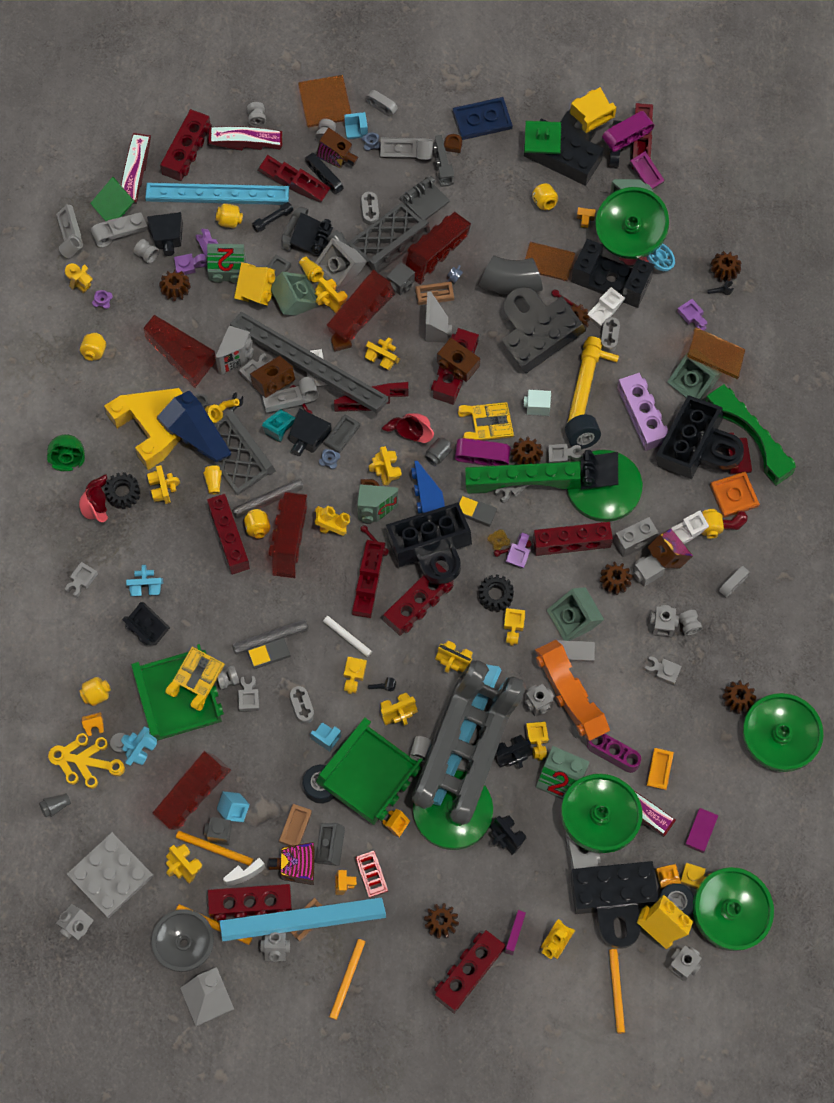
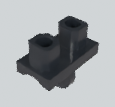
(514, 754)
(505, 836)

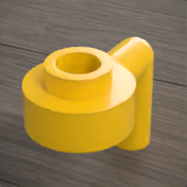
(215, 411)

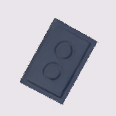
(482, 118)

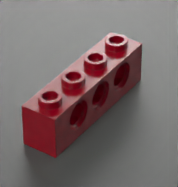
(178, 150)
(449, 391)
(228, 534)
(572, 538)
(399, 623)
(218, 898)
(453, 999)

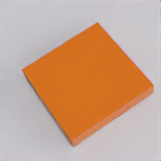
(734, 494)

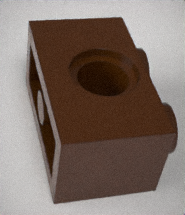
(454, 351)
(272, 376)

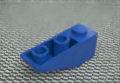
(429, 493)

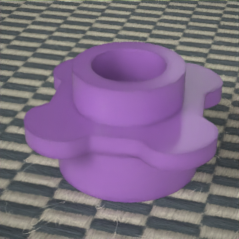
(102, 294)

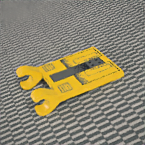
(489, 421)
(198, 675)

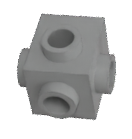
(664, 620)
(536, 705)
(74, 922)
(275, 947)
(682, 968)

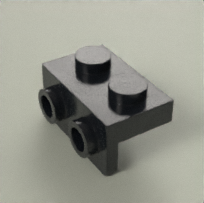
(146, 624)

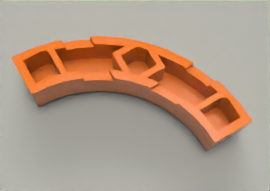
(570, 693)

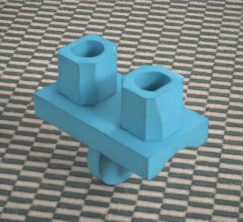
(135, 585)
(134, 744)

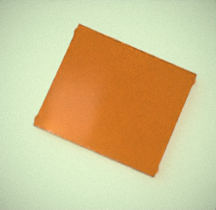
(324, 99)
(716, 353)

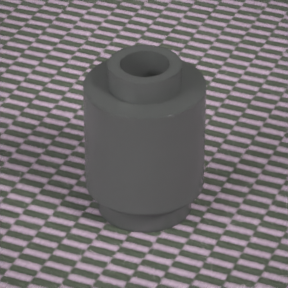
(438, 451)

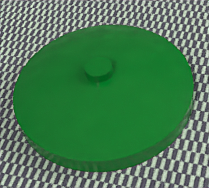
(632, 222)
(610, 502)
(783, 732)
(601, 813)
(439, 829)
(733, 909)

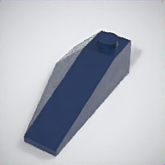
(191, 422)

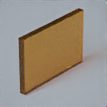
(551, 261)

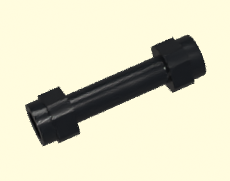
(285, 209)

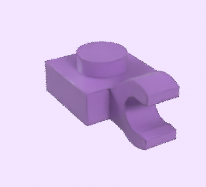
(205, 239)
(187, 263)
(692, 313)
(518, 553)

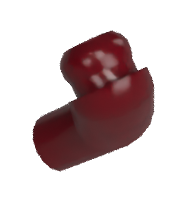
(737, 522)

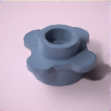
(371, 137)
(454, 274)
(329, 454)

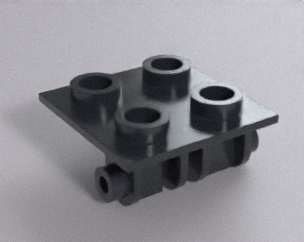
(311, 234)
(599, 470)

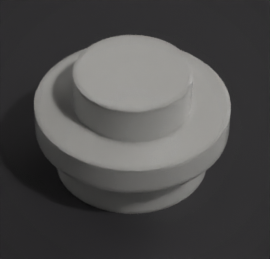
(116, 743)

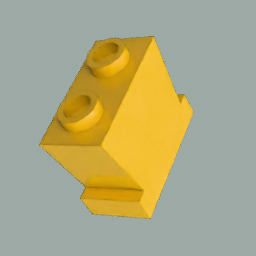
(592, 110)
(255, 283)
(665, 922)

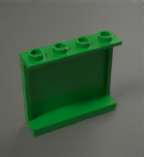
(169, 714)
(368, 773)

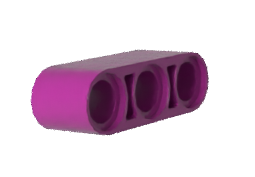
(628, 131)
(482, 452)
(618, 760)

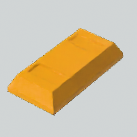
(660, 768)

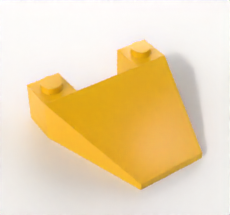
(145, 409)

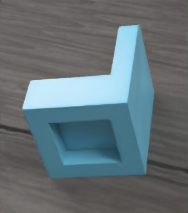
(355, 125)
(326, 736)
(233, 806)

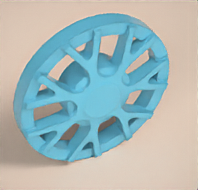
(660, 257)

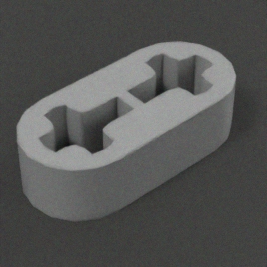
(381, 103)
(371, 208)
(613, 335)
(734, 581)
(298, 706)

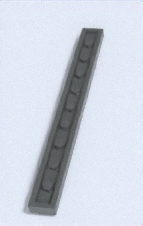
(311, 363)

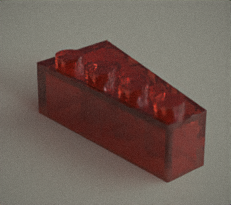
(436, 245)
(361, 306)
(180, 349)
(288, 534)
(191, 790)

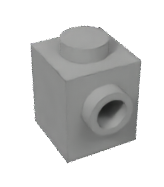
(647, 570)

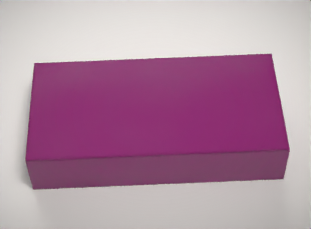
(646, 170)
(701, 830)
(515, 932)

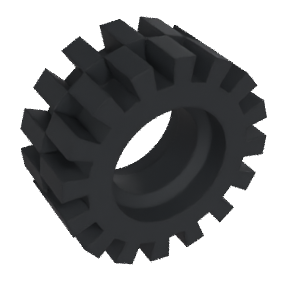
(125, 500)
(498, 582)

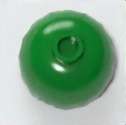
(65, 452)

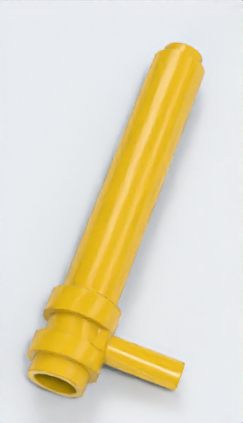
(589, 357)

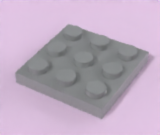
(110, 875)

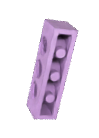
(636, 385)

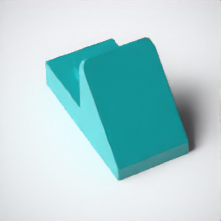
(277, 424)

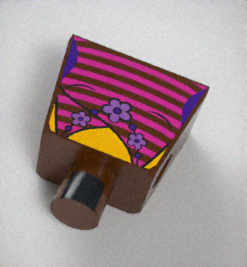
(335, 149)
(670, 550)
(296, 863)

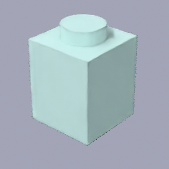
(537, 402)

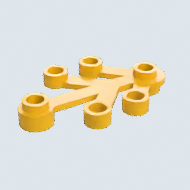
(82, 760)

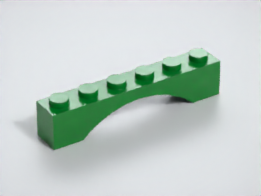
(776, 463)
(489, 478)

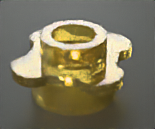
(500, 534)

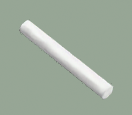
(347, 636)

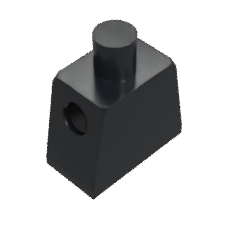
(166, 231)
(308, 432)

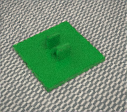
(542, 137)
(112, 201)

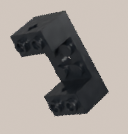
(593, 269)

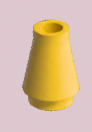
(311, 269)
(213, 479)

